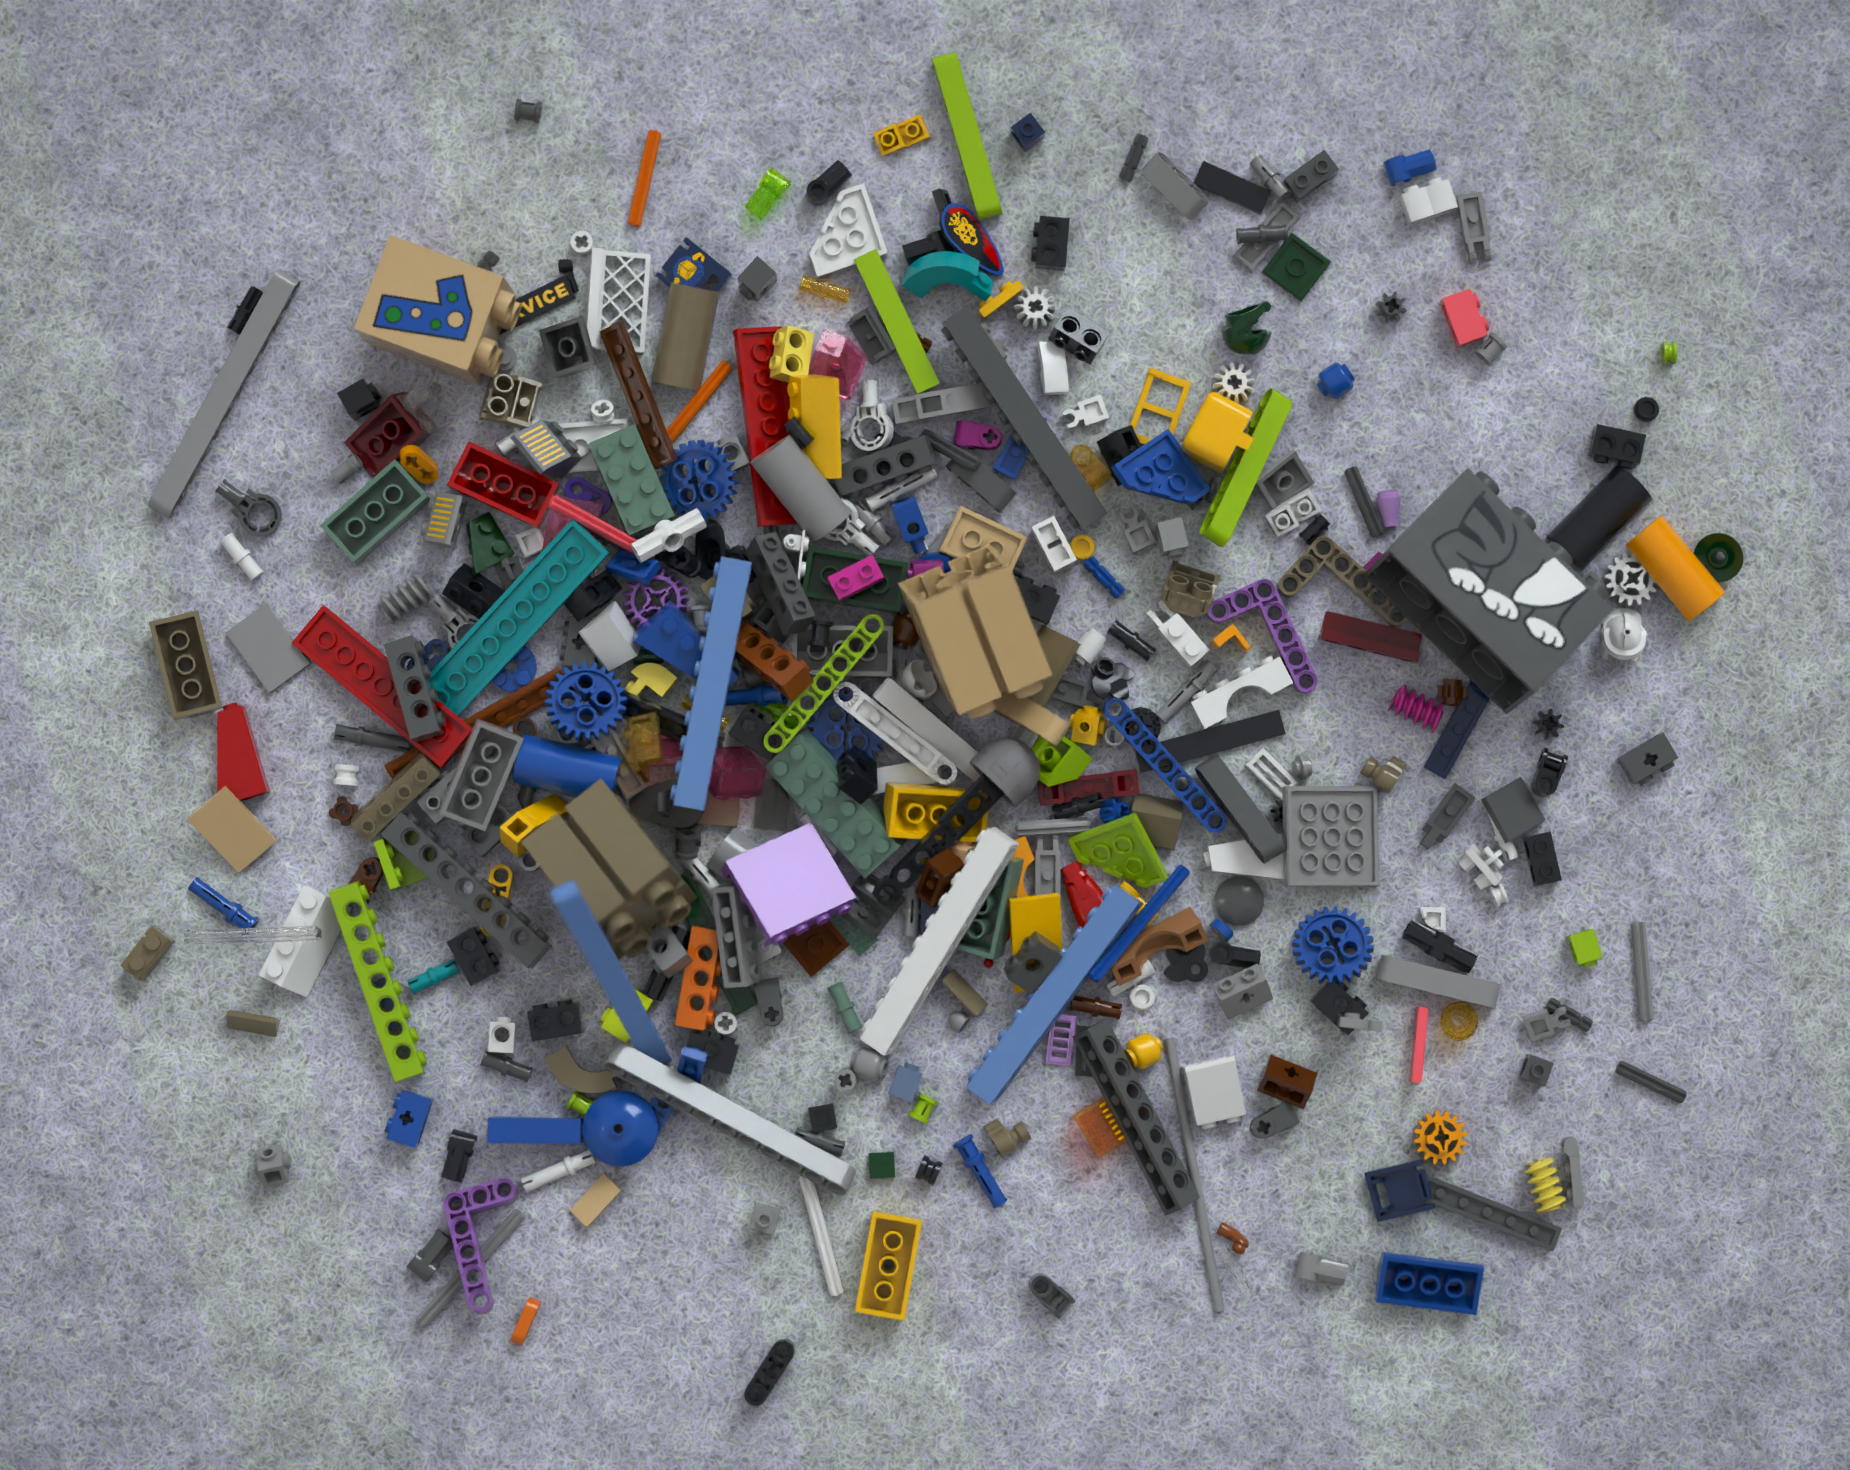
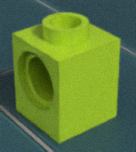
(1585, 948)

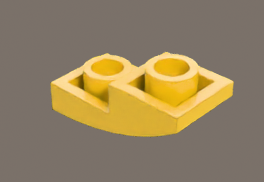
(901, 135)

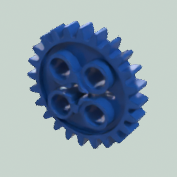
(720, 476)
(569, 716)
(825, 725)
(1312, 954)

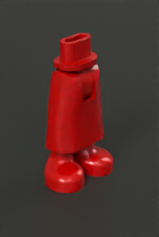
(1081, 892)

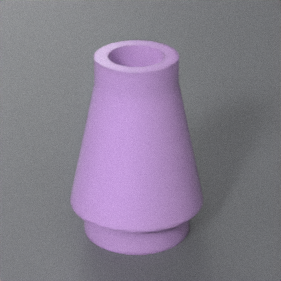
(1389, 507)

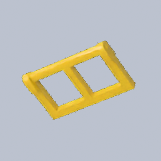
(1153, 373)

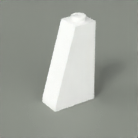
(1241, 860)

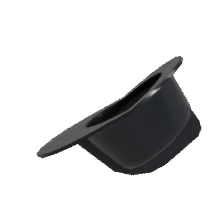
(710, 547)

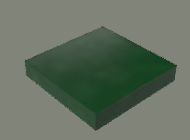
(1296, 267)

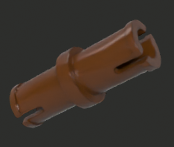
(1096, 1007)

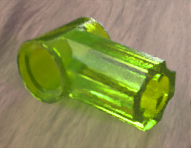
(768, 192)

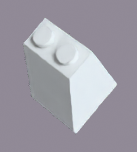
(1214, 1091)

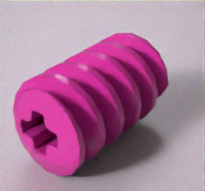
(1417, 707)

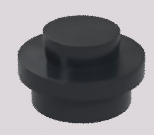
(1646, 409)

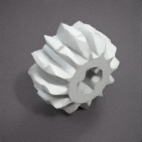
(1032, 299)
(1239, 377)

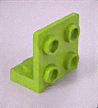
(396, 866)

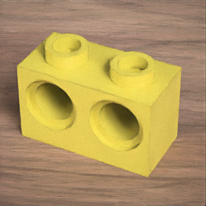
(797, 356)

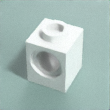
(504, 1047)

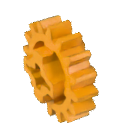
(1442, 1149)

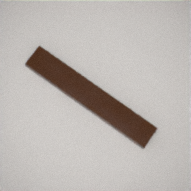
(638, 395)

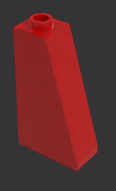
(237, 755)

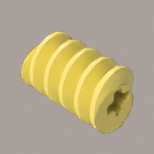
(1545, 1185)

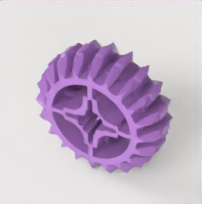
(665, 593)

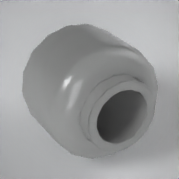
(869, 1065)

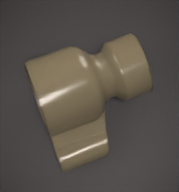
(1386, 775)
(1005, 1139)

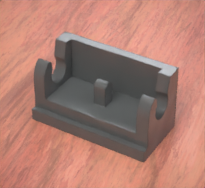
(871, 335)

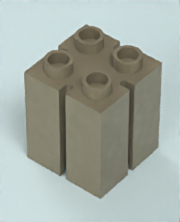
(615, 868)

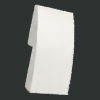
(1054, 369)
(1293, 511)

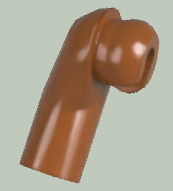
(1235, 1236)

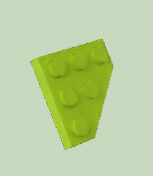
(1121, 851)

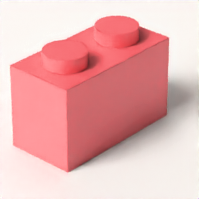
(1464, 317)

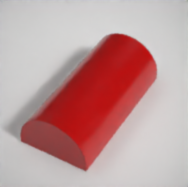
(503, 485)

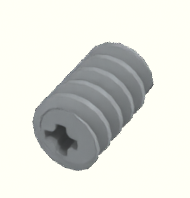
(404, 598)

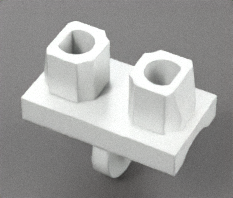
(1489, 874)

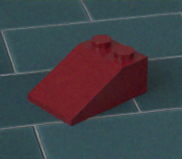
(385, 434)

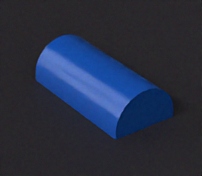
(563, 767)
(1429, 1283)

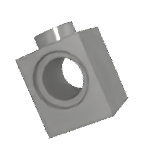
(741, 461)
(765, 1218)

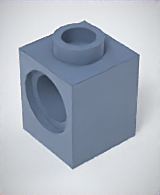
(906, 1082)

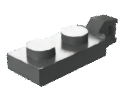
(1446, 815)

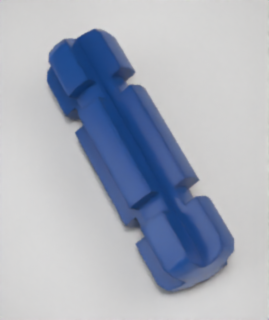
(1103, 577)

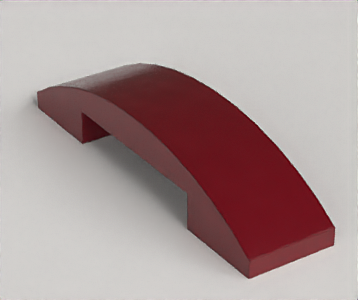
(1107, 784)

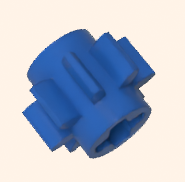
(1113, 810)

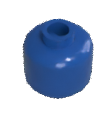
(1335, 380)

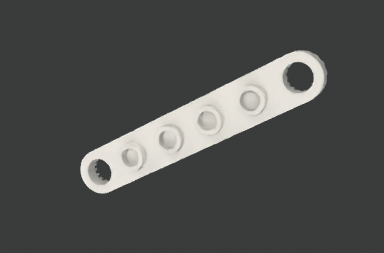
(895, 733)

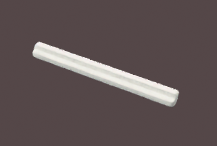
(821, 1236)

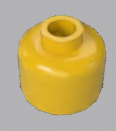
(1143, 1051)

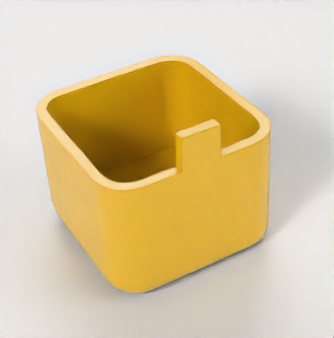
(1217, 432)

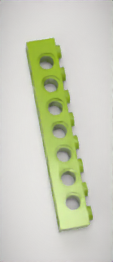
(400, 1067)

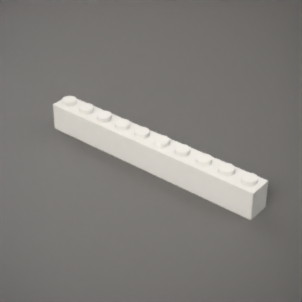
(939, 940)

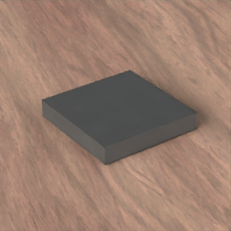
(1513, 810)

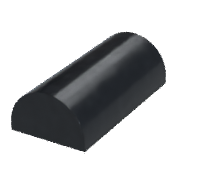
(1600, 516)

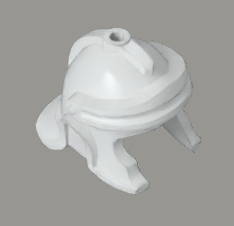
(1616, 641)

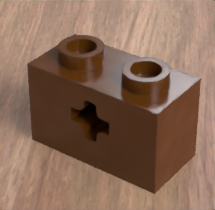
(1287, 1081)

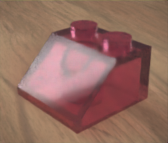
(736, 774)

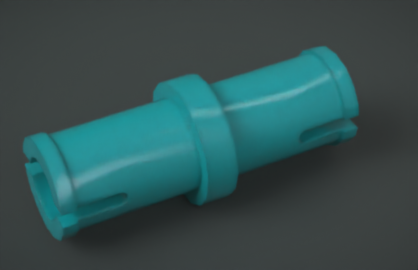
(433, 976)

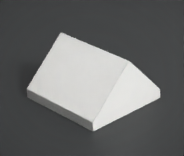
(611, 637)

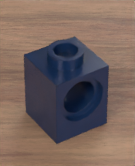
(1027, 132)

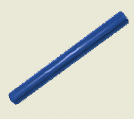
(1138, 923)

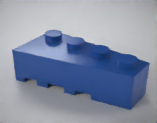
(674, 639)

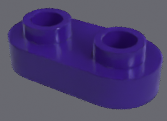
(589, 492)

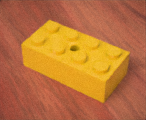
(885, 1290)

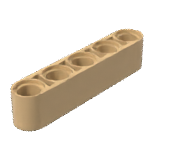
(1032, 717)

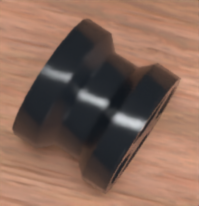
(928, 1170)

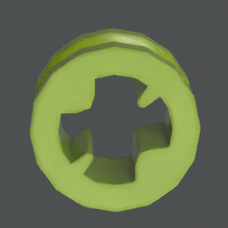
(1669, 352)

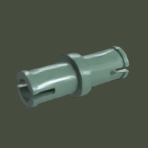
(845, 1007)

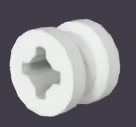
(346, 775)

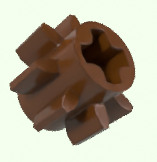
(1452, 692)

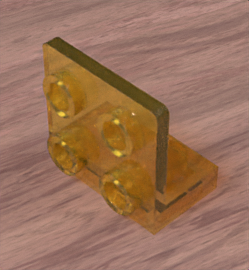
(644, 743)

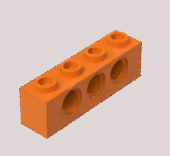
(687, 1014)

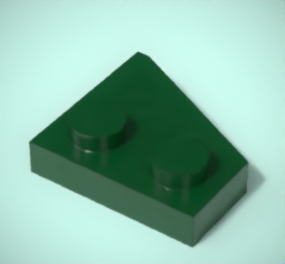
(486, 543)

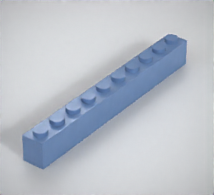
(712, 683)
(1053, 995)

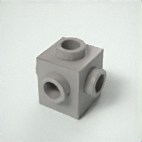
(268, 1162)

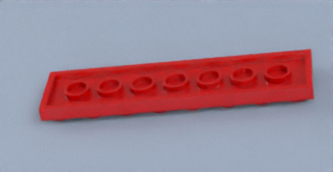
(764, 412)
(369, 678)

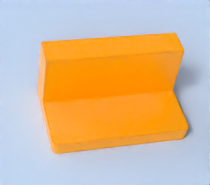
(1230, 633)

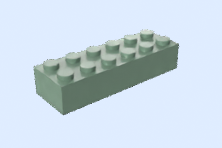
(812, 781)

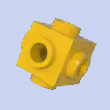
(1081, 731)

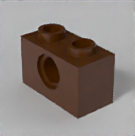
(938, 876)

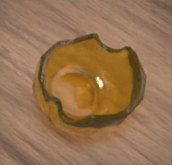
(1465, 1015)

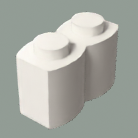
(1428, 201)

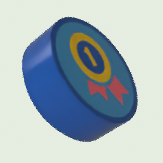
(1221, 929)

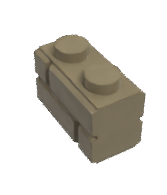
(147, 953)

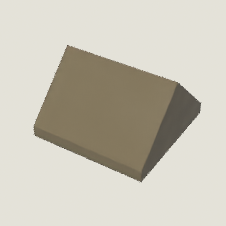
(1159, 819)

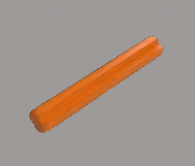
(644, 178)
(698, 400)

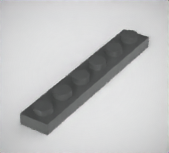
(1493, 1214)

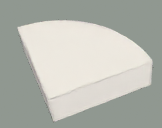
(1434, 917)

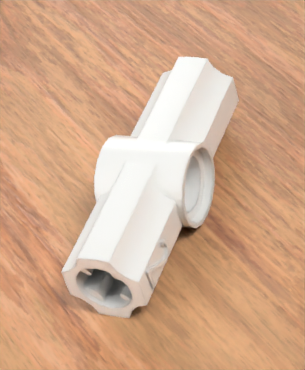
(668, 535)

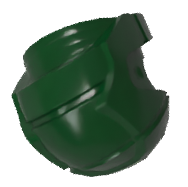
(1239, 333)

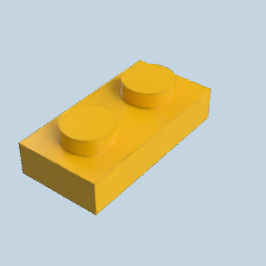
(1007, 291)

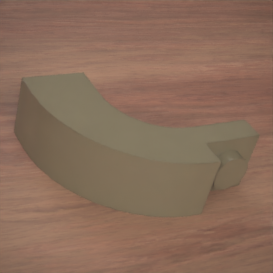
(575, 1077)

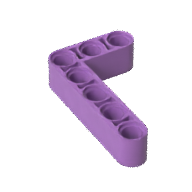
(1273, 627)
(470, 1239)

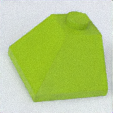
(1059, 762)

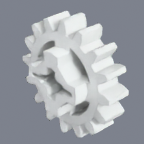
(1638, 588)

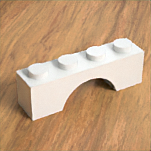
(1212, 706)

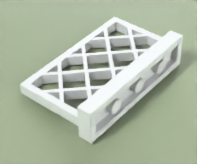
(596, 292)

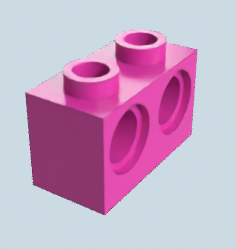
(856, 578)

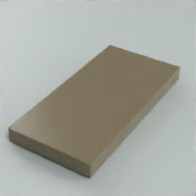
(1058, 652)

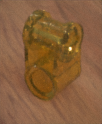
(1092, 469)

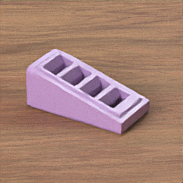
(1056, 1060)

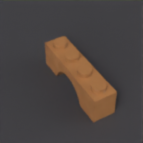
(1178, 932)

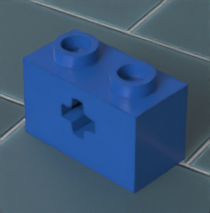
(412, 1132)

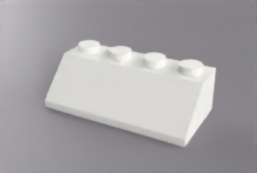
(298, 963)

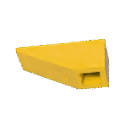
(528, 820)

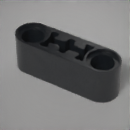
(760, 1373)

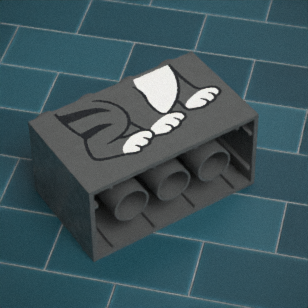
(1490, 590)

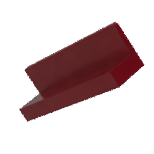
(1371, 637)

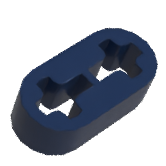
(435, 660)

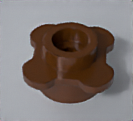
(342, 803)

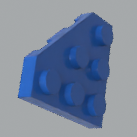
(1162, 471)

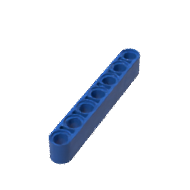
(1175, 771)

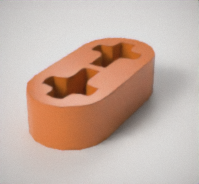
(525, 1321)

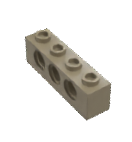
(395, 796)

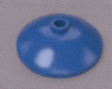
(638, 1132)

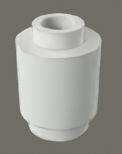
(1091, 646)

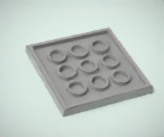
(1330, 836)

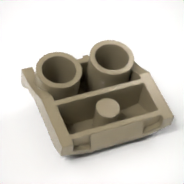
(510, 400)
(1189, 590)

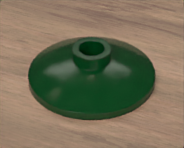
(1733, 556)

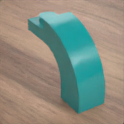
(947, 268)

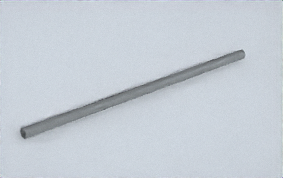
(1194, 1174)

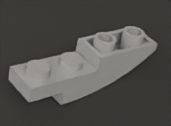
(940, 403)

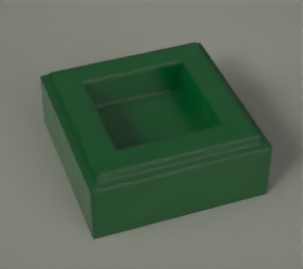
(881, 1165)

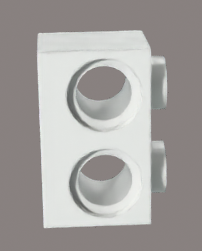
(1053, 544)

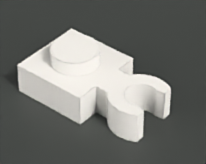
(1090, 412)

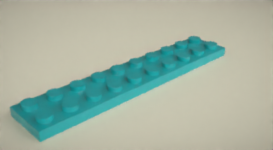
(516, 616)

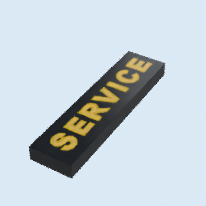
(543, 300)

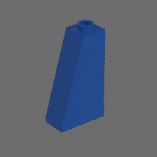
(534, 1130)

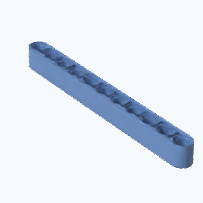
(609, 971)

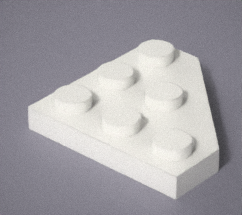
(847, 233)

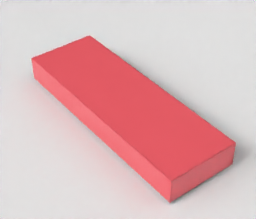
(1418, 1047)

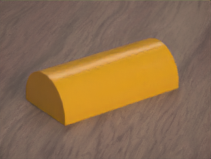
(1675, 568)

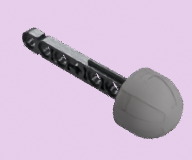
(1006, 771)

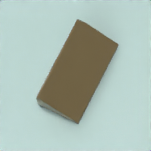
(964, 992)
(252, 1023)

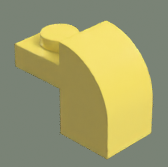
(653, 676)

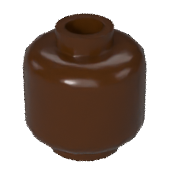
(904, 630)

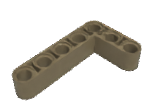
(1346, 577)

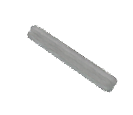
(1642, 971)

